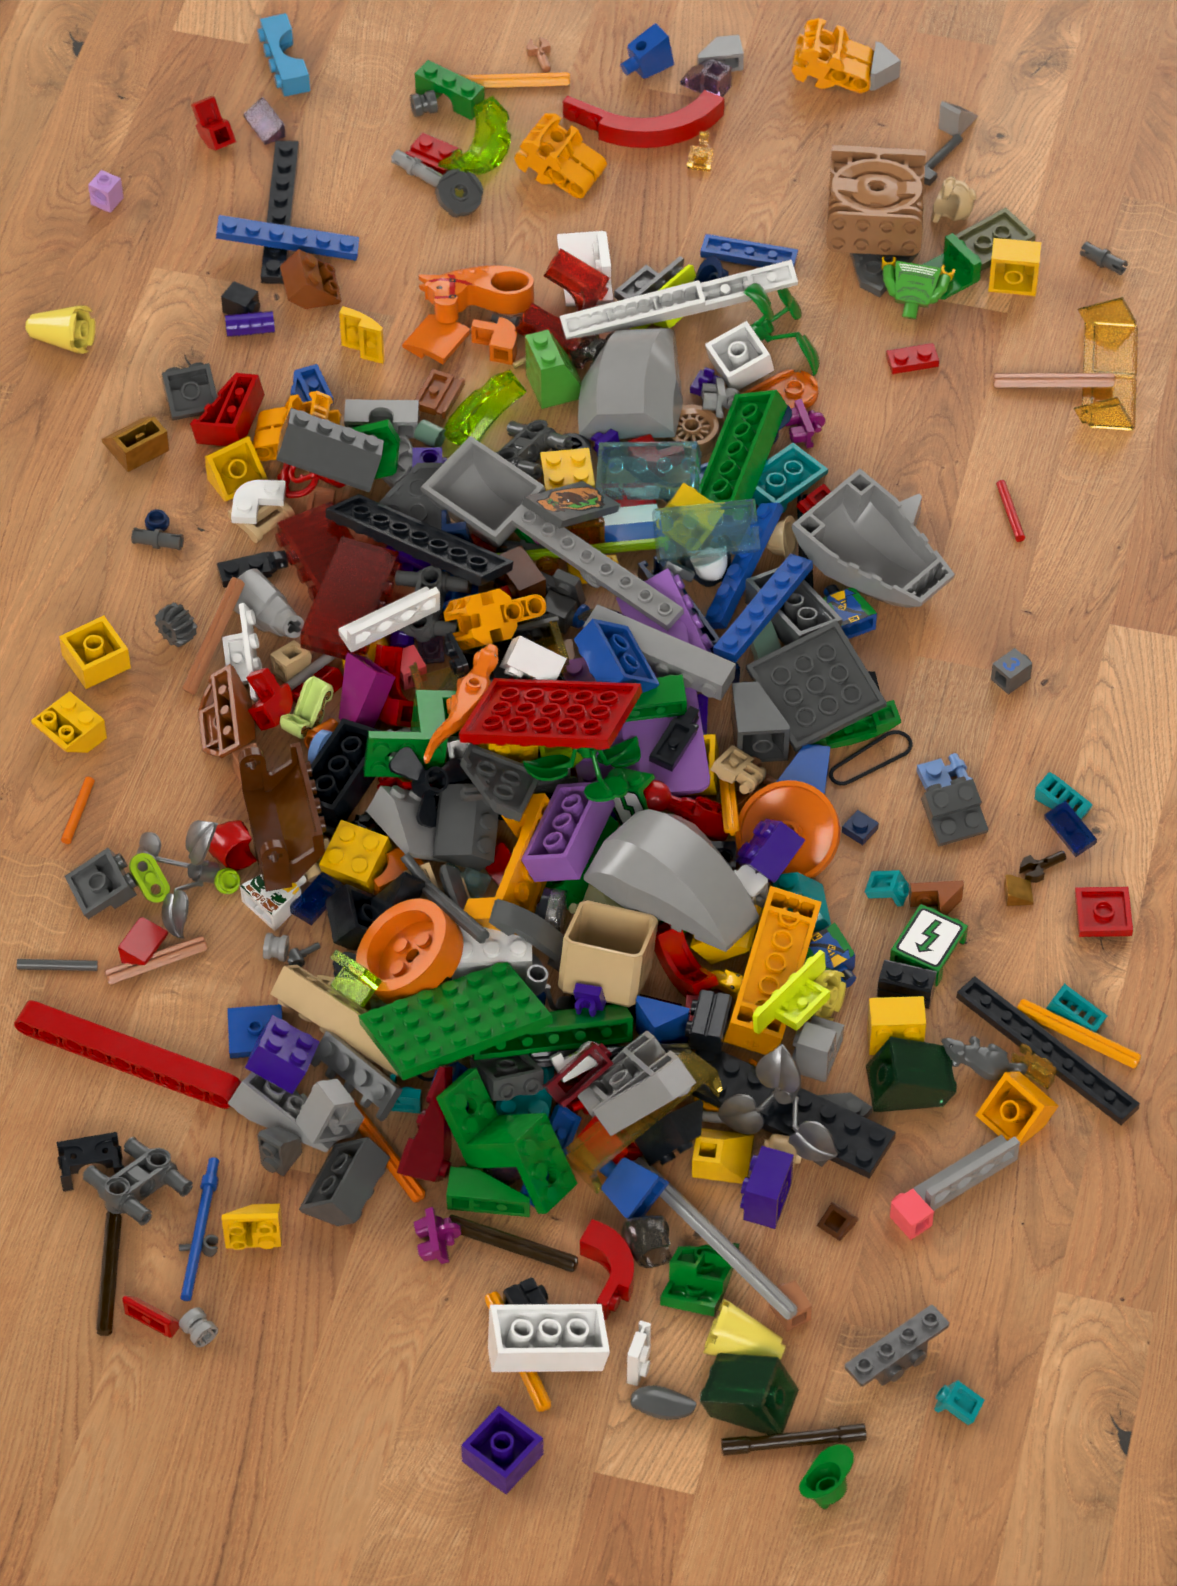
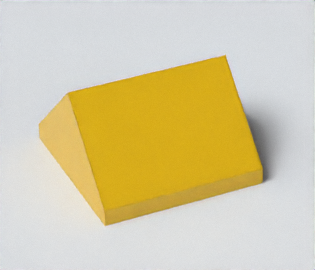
(233, 467)

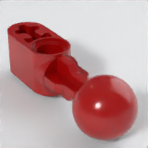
(699, 811)

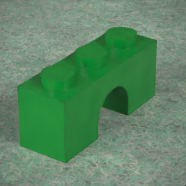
(460, 90)

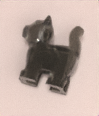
(588, 350)

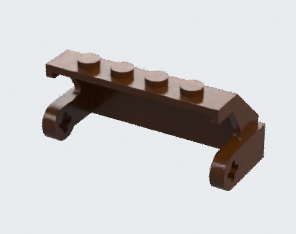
(282, 816)

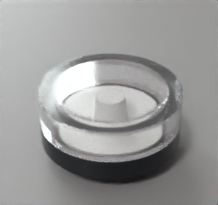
(553, 907)

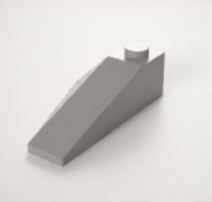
(272, 1106)

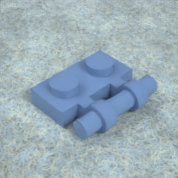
(937, 773)

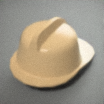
(783, 539)

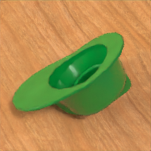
(827, 1476)

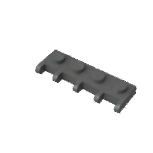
(358, 1074)

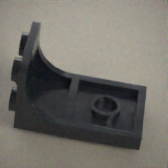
(463, 660)

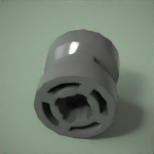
(423, 103)

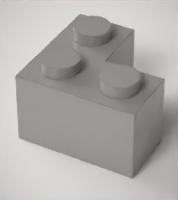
(817, 1047)
(329, 1113)

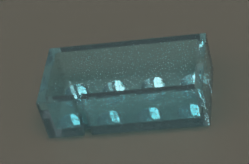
(647, 468)
(706, 530)

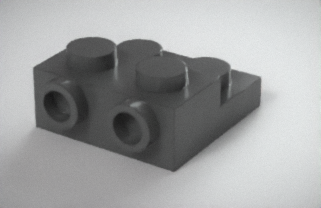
(188, 390)
(954, 811)
(101, 883)
(509, 1076)

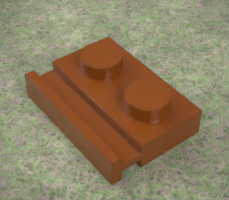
(439, 393)

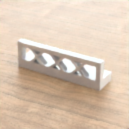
(390, 618)

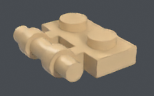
(738, 766)

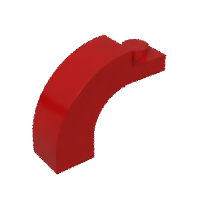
(397, 708)
(680, 963)
(613, 1253)

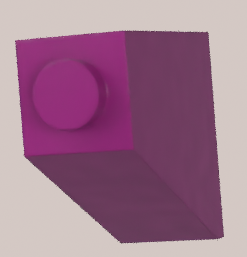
(363, 690)

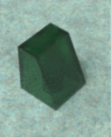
(910, 1076)
(750, 1392)

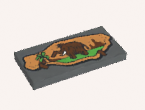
(570, 504)

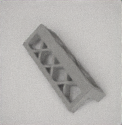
(968, 1171)

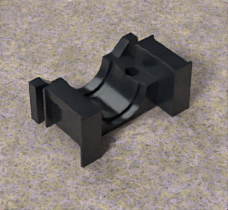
(88, 1150)

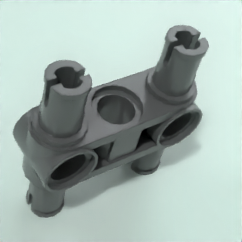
(529, 442)
(445, 583)
(137, 1181)

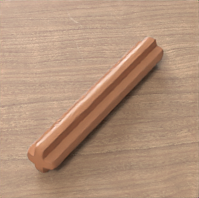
(158, 959)

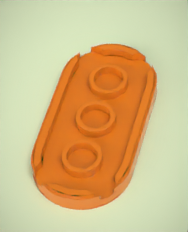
(791, 387)

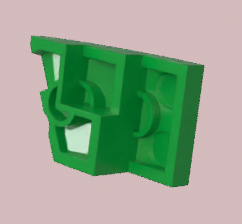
(697, 1280)

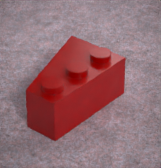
(231, 413)

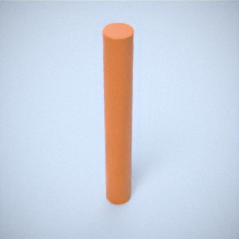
(77, 810)

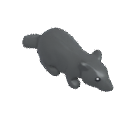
(987, 1062)

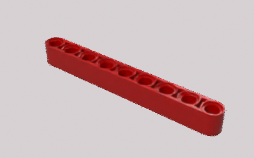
(127, 1054)

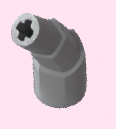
(269, 605)

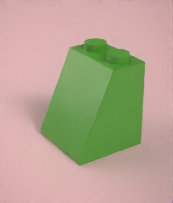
(550, 370)

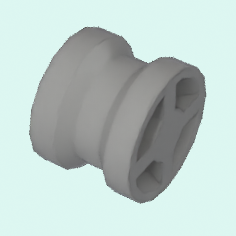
(276, 947)

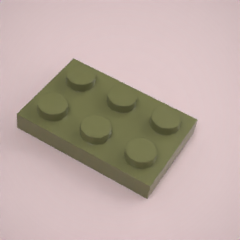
(999, 225)

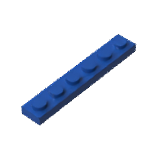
(287, 237)
(742, 568)
(763, 607)

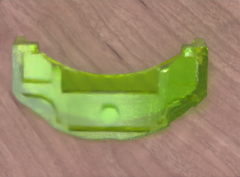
(489, 141)
(483, 408)

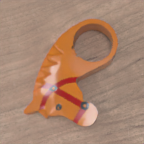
(488, 287)

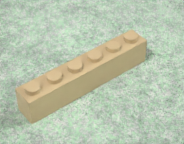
(328, 1009)

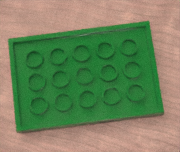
(455, 1020)

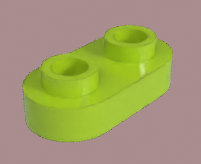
(149, 877)

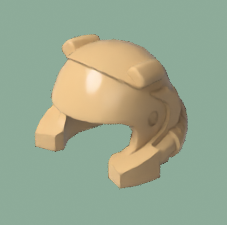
(953, 201)

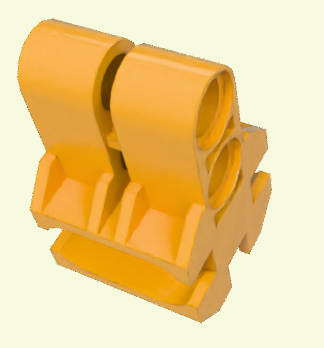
(832, 58)
(560, 157)
(271, 421)
(491, 616)

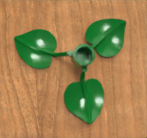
(764, 328)
(619, 756)

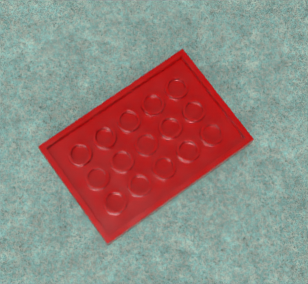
(551, 713)

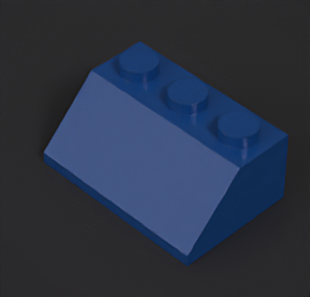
(614, 655)

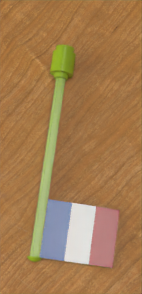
(624, 531)

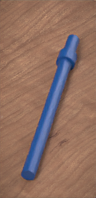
(208, 1185)

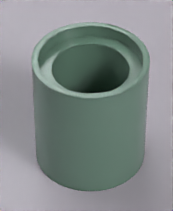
(429, 433)

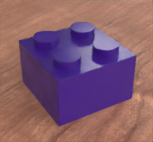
(770, 849)
(282, 1054)
(767, 1186)
(502, 1450)

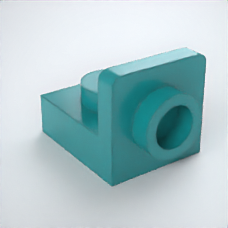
(888, 885)
(409, 1099)
(959, 1401)

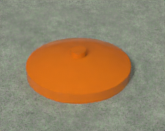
(802, 810)

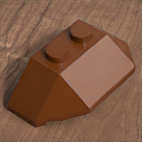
(225, 714)

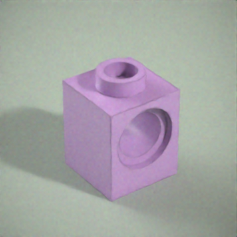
(105, 191)

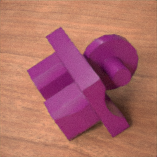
(806, 424)
(440, 1233)

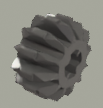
(176, 624)

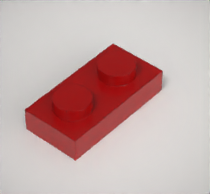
(912, 358)

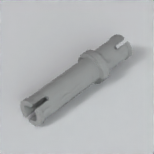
(414, 167)

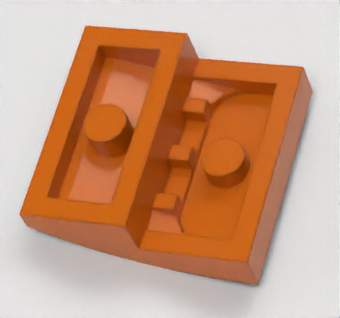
(436, 339)

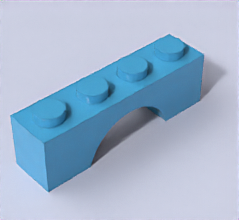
(290, 72)

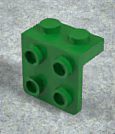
(962, 259)
(385, 431)

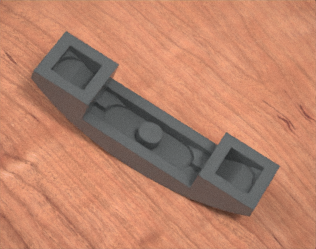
(531, 927)

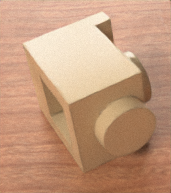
(289, 660)

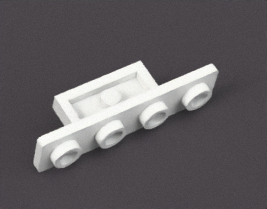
(241, 648)

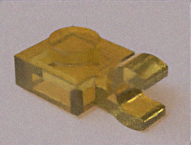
(701, 156)
(1038, 1068)

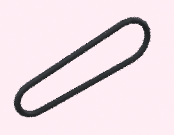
(876, 767)

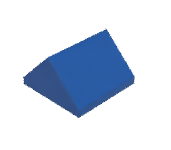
(662, 1020)

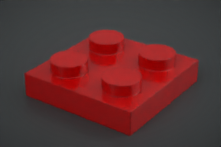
(1103, 911)

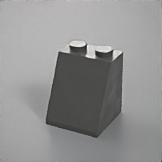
(758, 723)

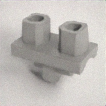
(717, 397)

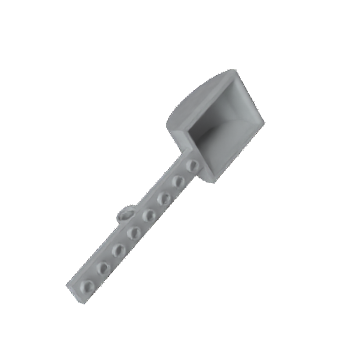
(489, 495)

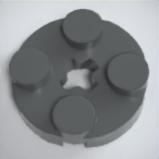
(456, 205)

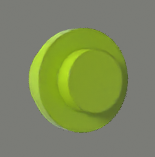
(227, 881)

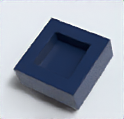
(860, 827)

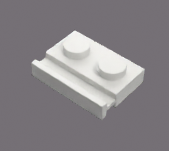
(638, 1354)

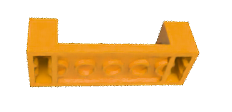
(516, 883)
(775, 954)

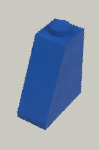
(809, 766)

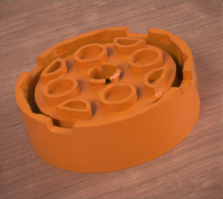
(396, 939)

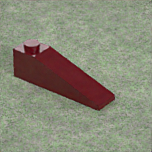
(430, 1149)

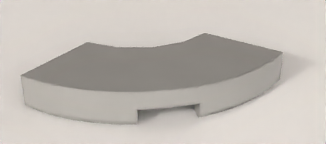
(404, 461)

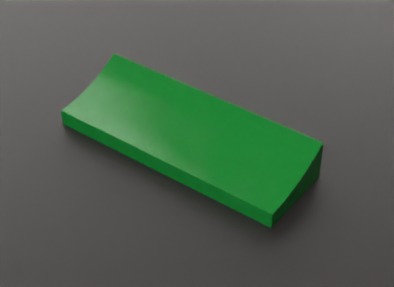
(743, 446)

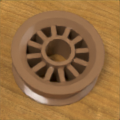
(698, 426)

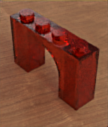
(582, 283)

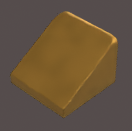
(1017, 891)

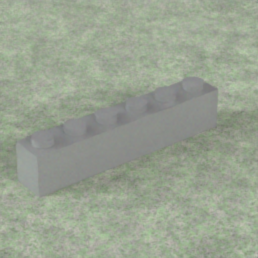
(672, 656)

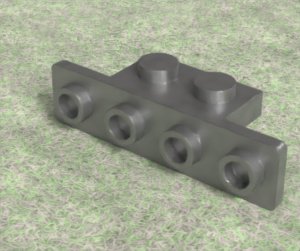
(648, 280)
(898, 1350)

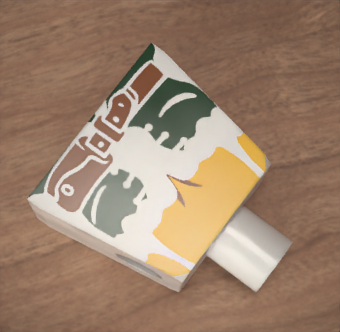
(270, 906)

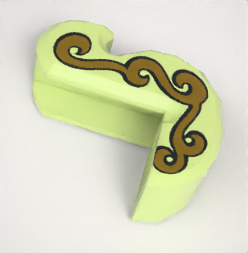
(309, 708)

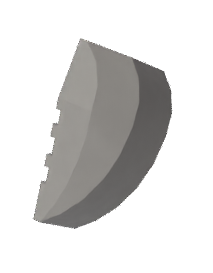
(633, 386)
(871, 544)
(677, 875)

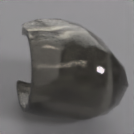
(648, 1240)

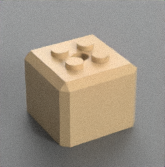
(608, 950)

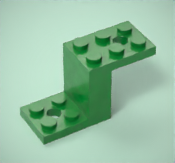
(427, 717)
(507, 1140)

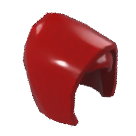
(231, 845)

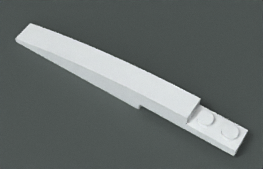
(676, 301)

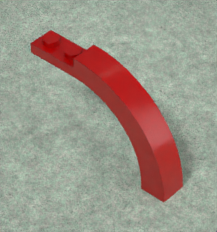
(650, 131)

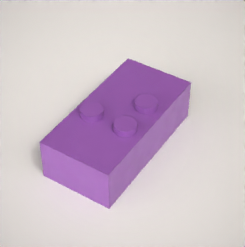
(566, 834)

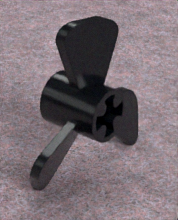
(408, 765)

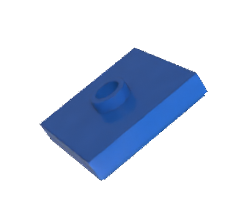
(246, 1025)

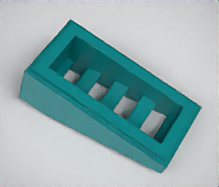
(1058, 786)
(1081, 1004)

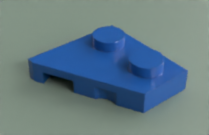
(309, 380)

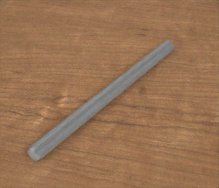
(725, 1247)

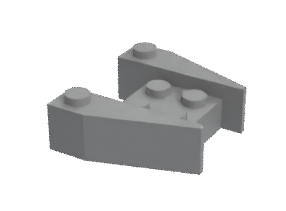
(636, 1084)

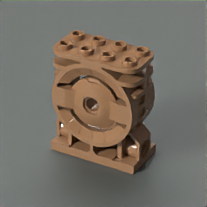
(875, 200)

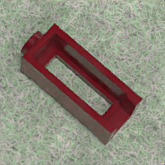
(599, 1054)

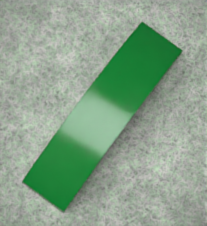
(865, 728)

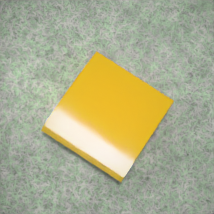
(362, 334)

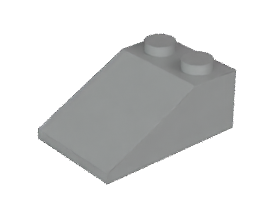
(396, 814)

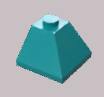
(807, 887)

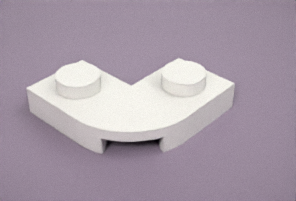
(256, 493)

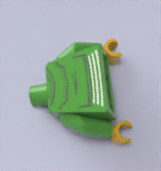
(914, 284)

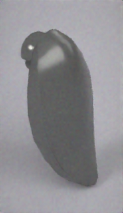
(662, 1402)

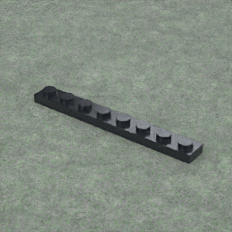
(280, 205)
(1068, 1065)

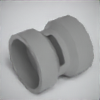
(198, 1327)

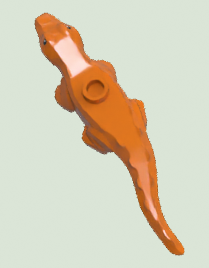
(468, 694)

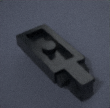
(265, 562)
(675, 740)

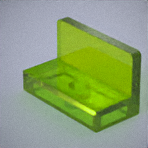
(354, 979)

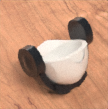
(708, 570)

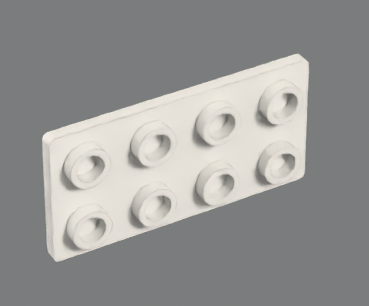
(594, 251)

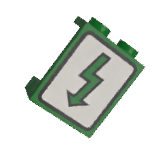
(634, 800)
(929, 940)

